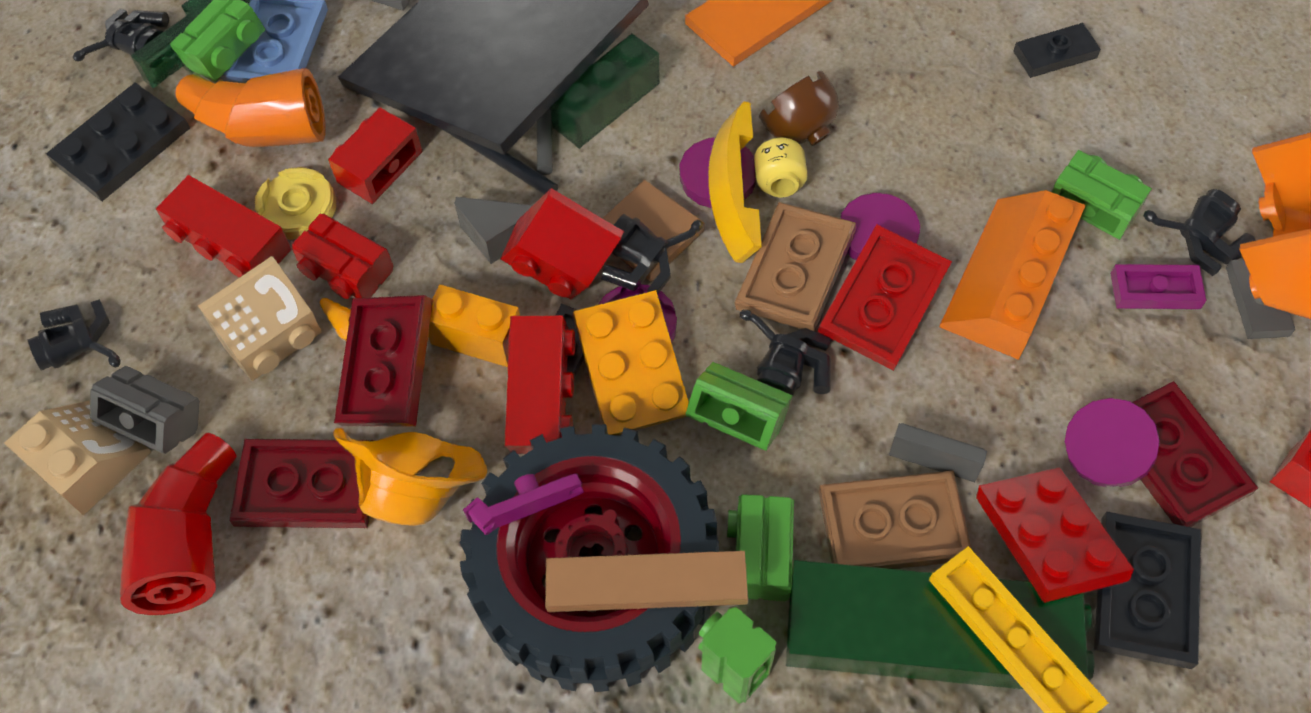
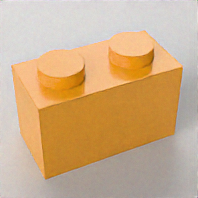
(471, 324)

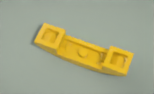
(736, 223)

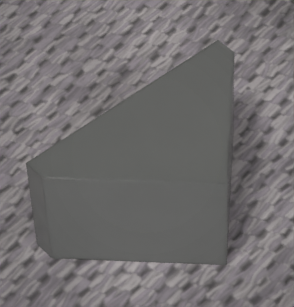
(488, 223)

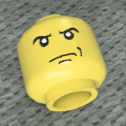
(780, 167)

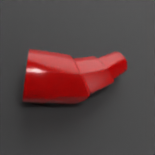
(170, 534)

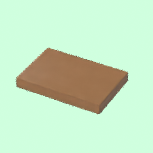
(796, 266)
(894, 521)

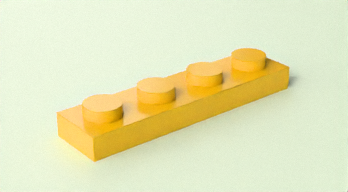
(1015, 637)

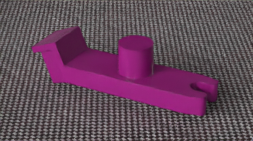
(529, 501)

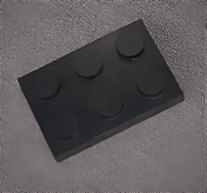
(118, 141)
(1159, 606)

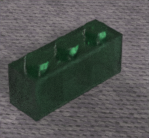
(606, 90)

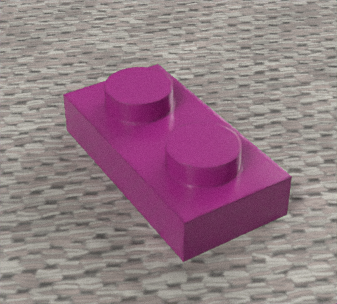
(1157, 286)

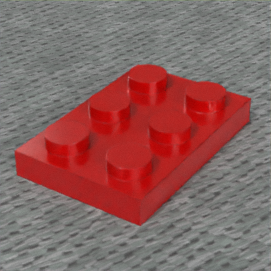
(884, 297)
(1053, 534)

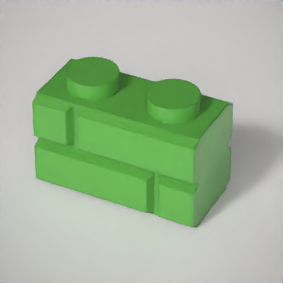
(218, 37)
(1109, 195)
(738, 405)
(766, 535)
(736, 653)

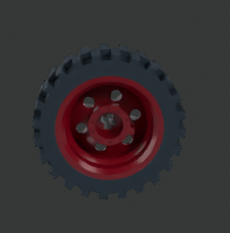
(508, 566)

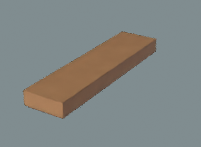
(646, 581)

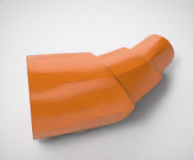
(261, 112)

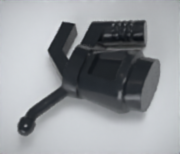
(128, 31)
(1209, 221)
(646, 250)
(63, 343)
(786, 355)

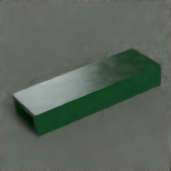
(906, 629)

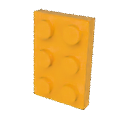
(631, 363)

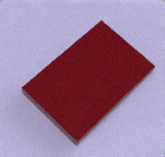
(384, 361)
(1193, 467)
(297, 485)

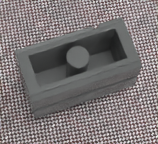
(144, 409)

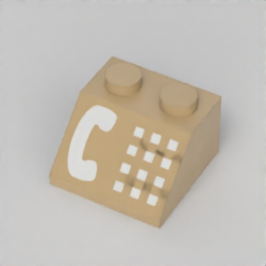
(261, 319)
(76, 453)

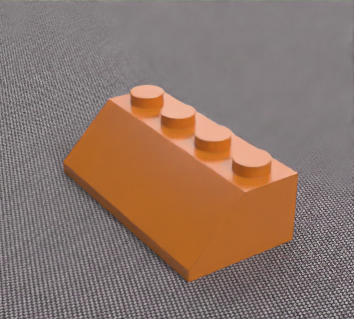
(1012, 270)

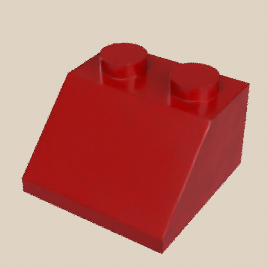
(560, 244)

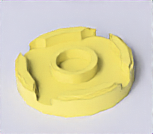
(295, 199)

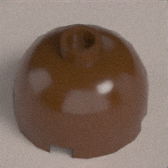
(803, 111)

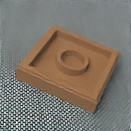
(660, 215)

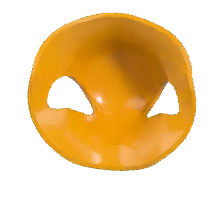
(389, 478)

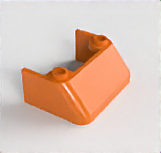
(1282, 263)

